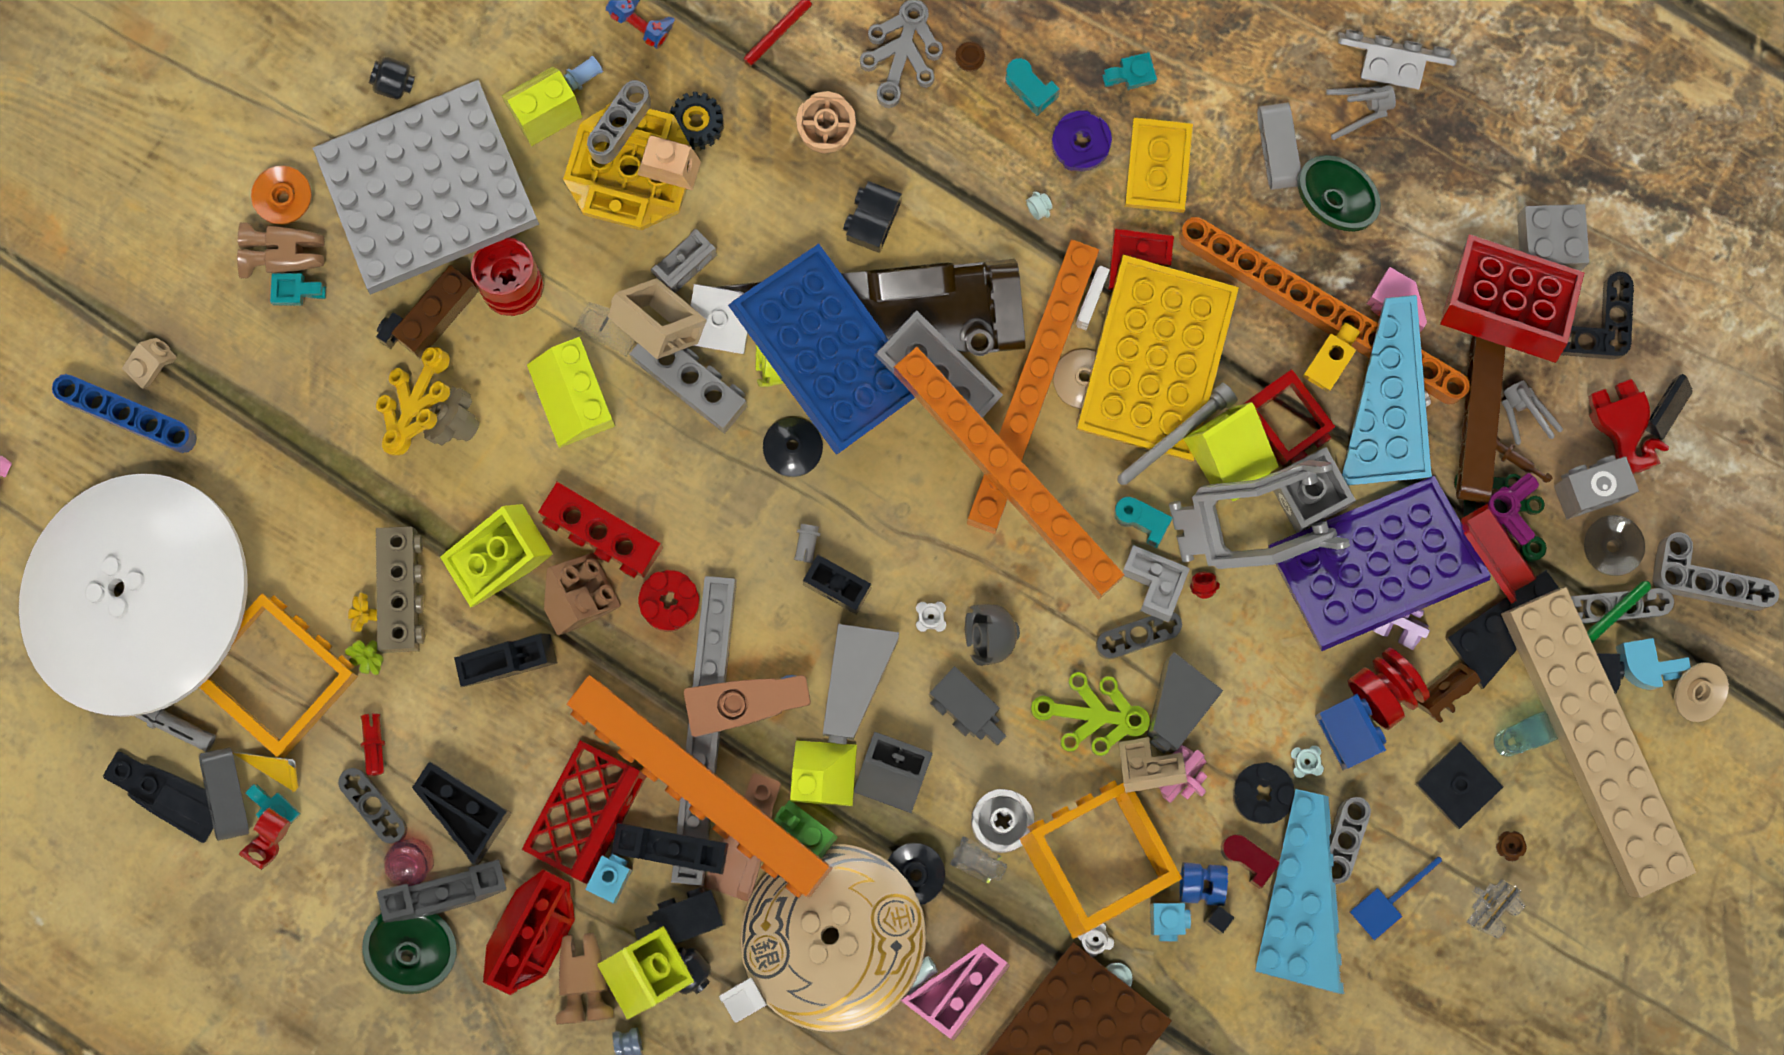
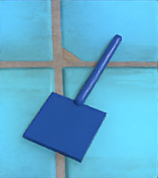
(1378, 913)

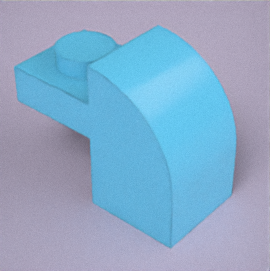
(1643, 666)

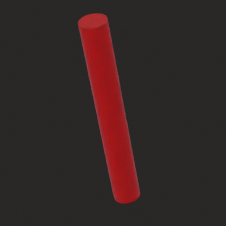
(777, 31)

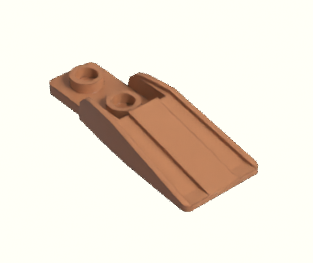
(742, 702)
(740, 871)

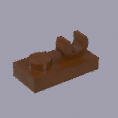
(1448, 688)

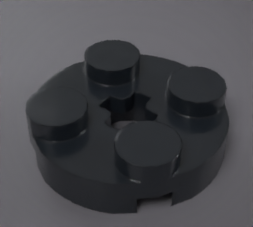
(1267, 776)

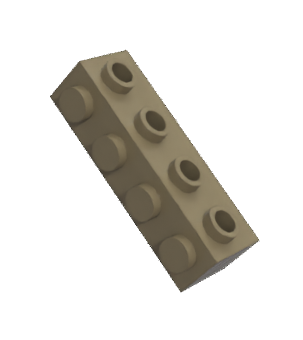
(398, 589)

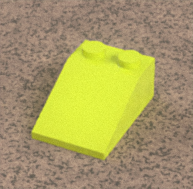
(496, 554)

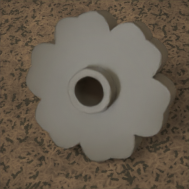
(453, 419)

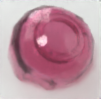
(408, 862)

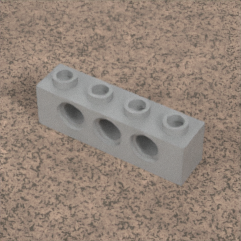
(720, 414)

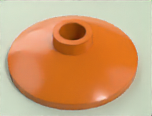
(272, 185)

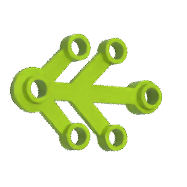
(1095, 715)

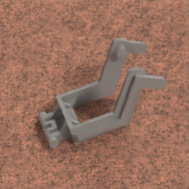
(1203, 530)

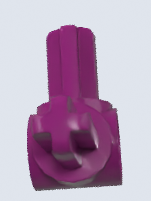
(1512, 497)

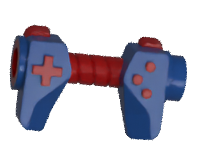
(654, 32)

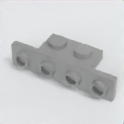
(1393, 61)

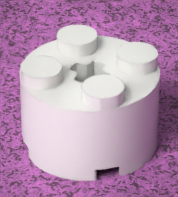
(984, 818)

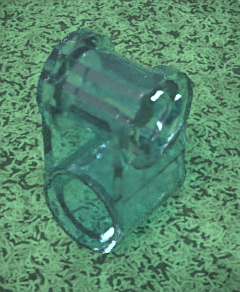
(1528, 734)

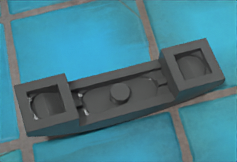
(442, 893)

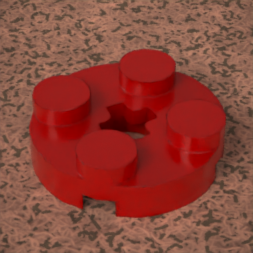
(677, 615)

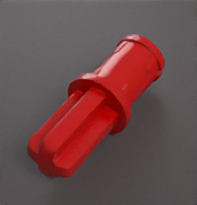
(372, 745)

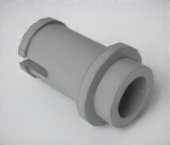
(806, 541)

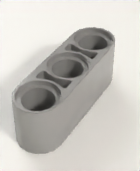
(619, 135)
(1279, 145)
(1355, 829)

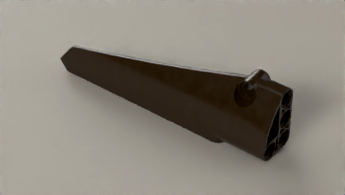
(951, 297)

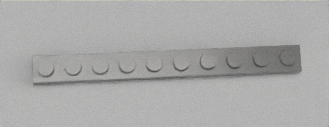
(709, 669)

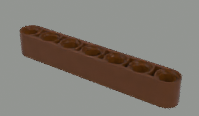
(1480, 421)

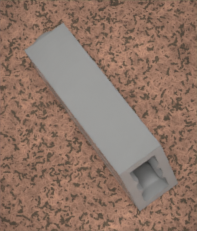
(856, 672)

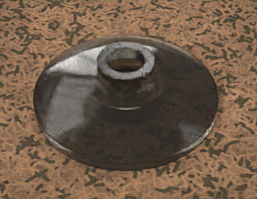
(1628, 542)

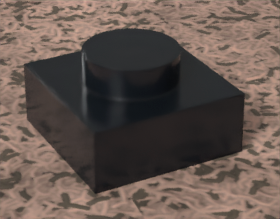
(385, 329)

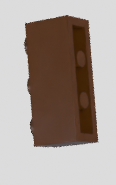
(435, 312)

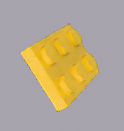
(1158, 165)

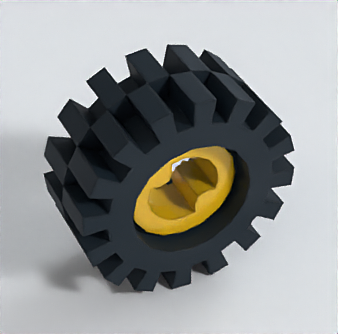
(711, 118)

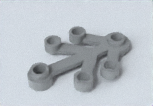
(902, 48)

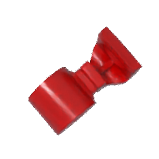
(271, 831)

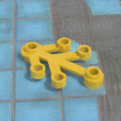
(399, 434)

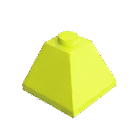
(823, 773)

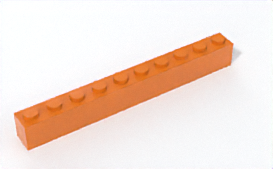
(1037, 374)
(1008, 473)
(699, 786)

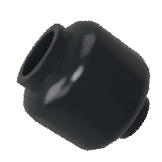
(391, 78)
(698, 969)

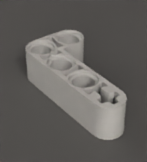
(1714, 579)

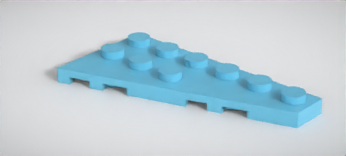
(1391, 417)
(1303, 910)

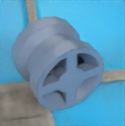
(627, 1043)

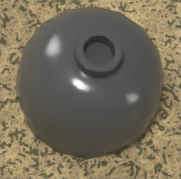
(991, 633)

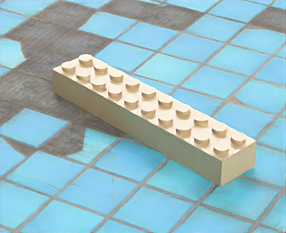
(1598, 743)

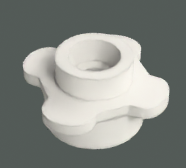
(937, 622)
(1095, 947)

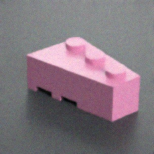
(958, 991)

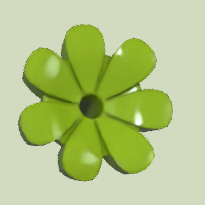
(365, 656)

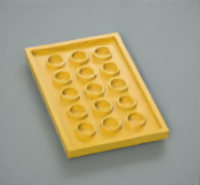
(1156, 354)

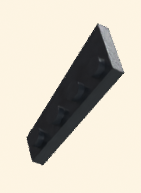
(1486, 641)

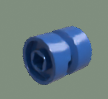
(1192, 884)

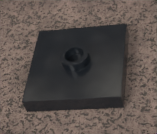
(1459, 785)

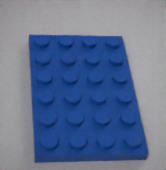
(823, 347)

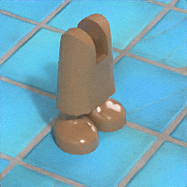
(283, 250)
(582, 976)

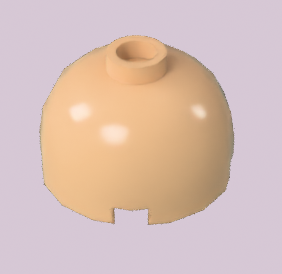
(826, 122)

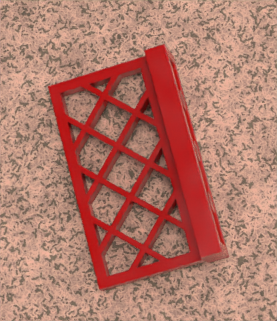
(603, 830)

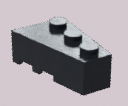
(463, 811)

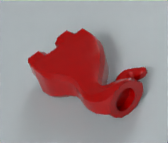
(1625, 424)

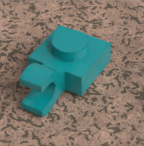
(1134, 71)
(290, 289)
(276, 803)

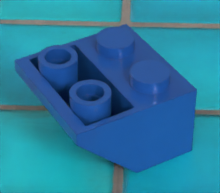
(1351, 731)

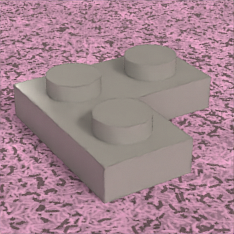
(1163, 578)

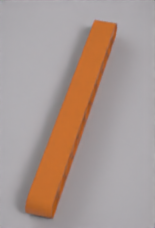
(1312, 297)

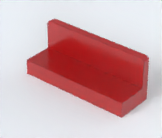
(1497, 551)

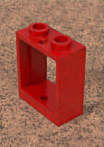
(1318, 438)

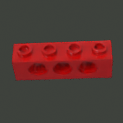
(563, 500)

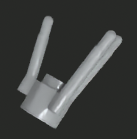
(1377, 99)
(1523, 397)

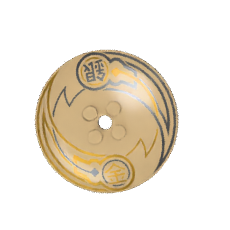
(858, 975)

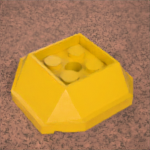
(621, 198)

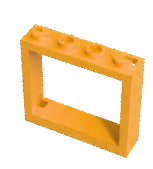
(320, 646)
(1055, 879)

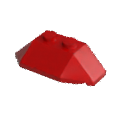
(529, 933)

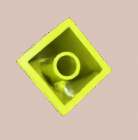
(543, 105)
(1232, 447)
(645, 973)

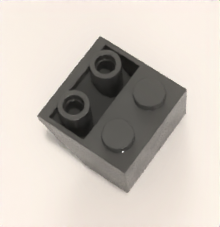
(893, 772)

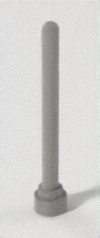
(1222, 398)

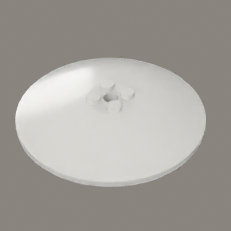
(177, 605)

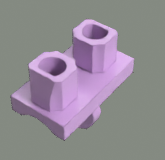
(1412, 632)

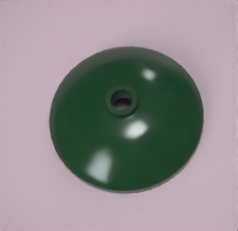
(1338, 193)
(423, 939)

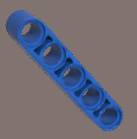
(110, 410)

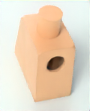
(668, 163)

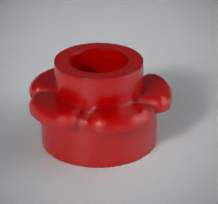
(1204, 585)

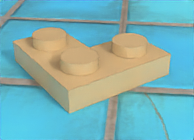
(1147, 772)

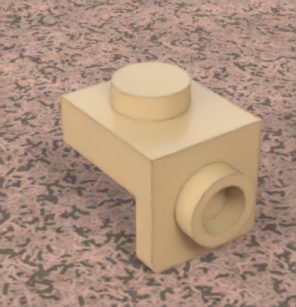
(148, 361)

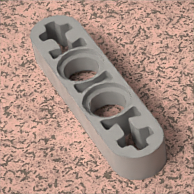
(1612, 599)

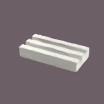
(1092, 297)

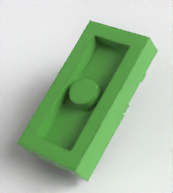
(805, 828)

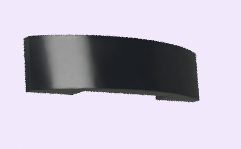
(670, 848)

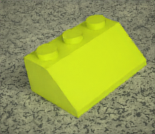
(570, 392)

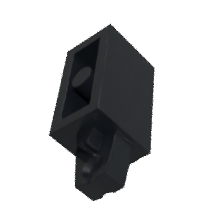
(685, 918)

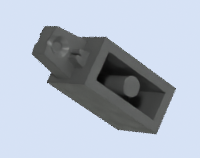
(968, 706)

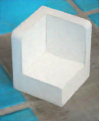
(742, 1000)

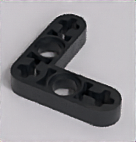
(1602, 335)

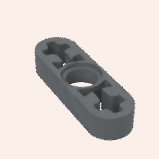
(1121, 651)
(364, 783)

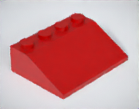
(1513, 298)

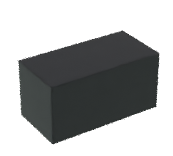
(1219, 919)

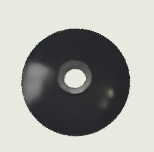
(792, 462)
(920, 857)

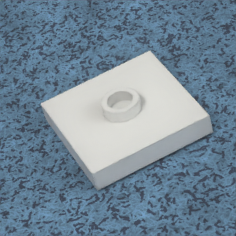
(722, 327)

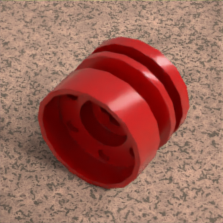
(507, 277)
(1394, 684)

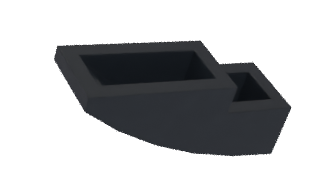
(505, 659)

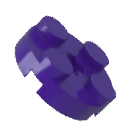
(1090, 127)

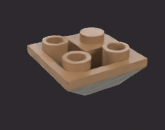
(577, 594)

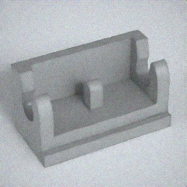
(685, 261)

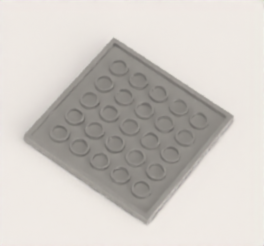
(424, 187)

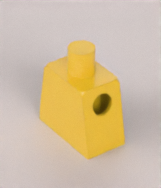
(1323, 369)

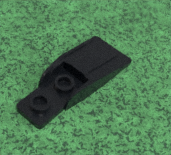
(163, 794)

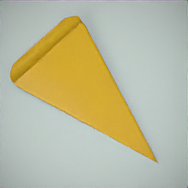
(277, 768)

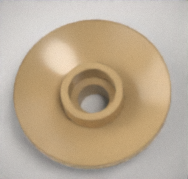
(1067, 379)
(1701, 692)

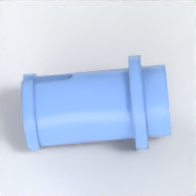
(582, 73)

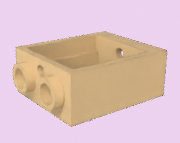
(685, 322)

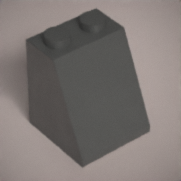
(1180, 703)

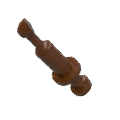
(1520, 461)

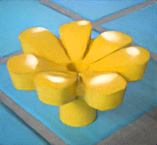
(361, 612)

